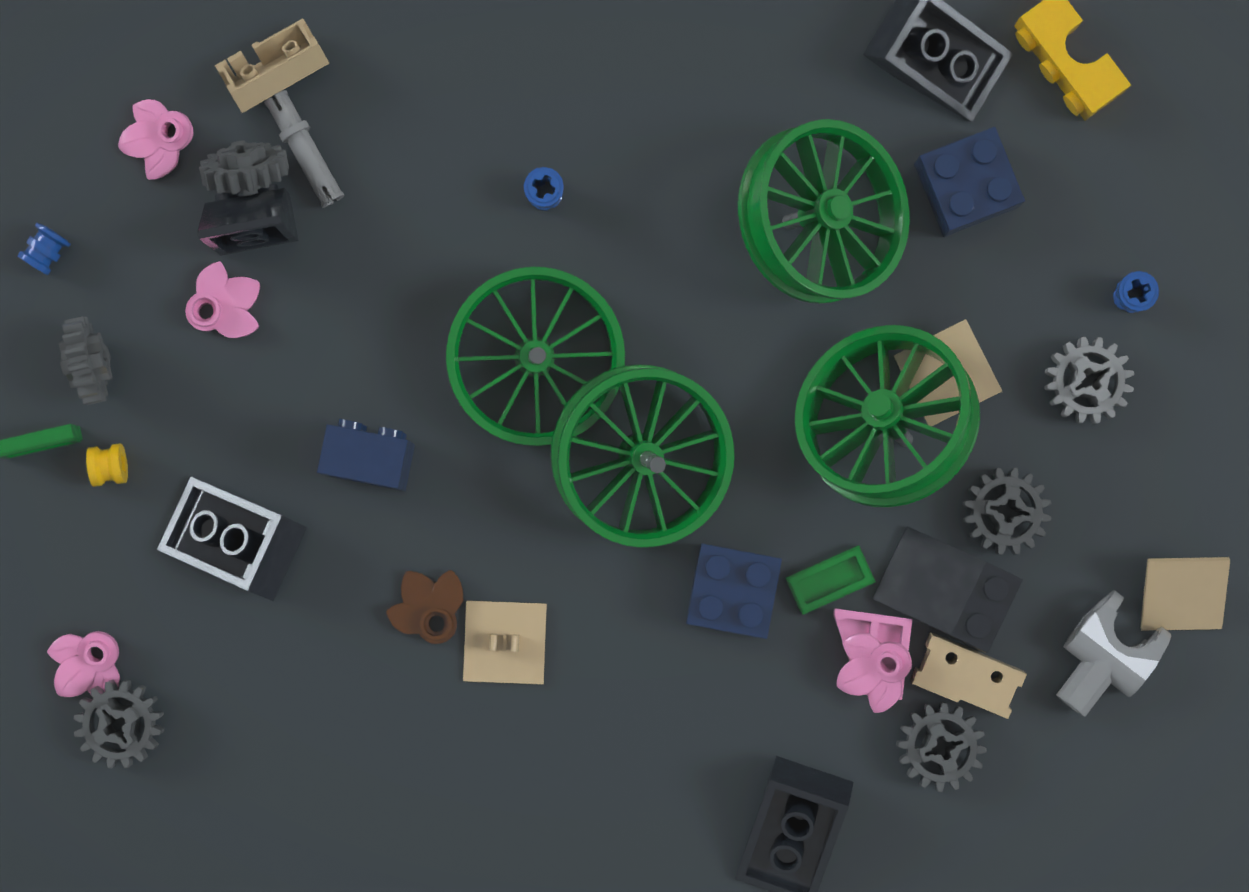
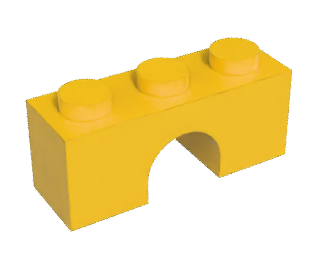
(1085, 85)

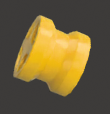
(107, 465)

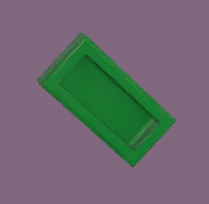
(40, 441)
(830, 580)

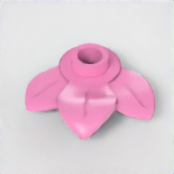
(150, 138)
(229, 299)
(78, 666)
(868, 673)

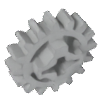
(1096, 395)

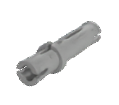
(296, 134)

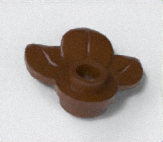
(425, 600)

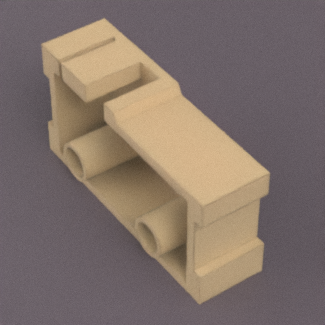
(284, 61)
(967, 676)

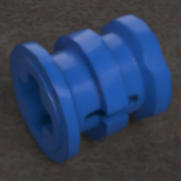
(539, 177)
(43, 248)
(1136, 280)

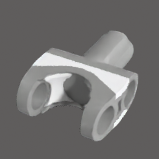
(1106, 658)

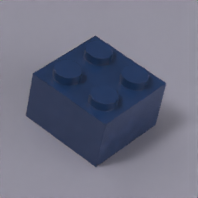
(969, 181)
(365, 456)
(733, 591)

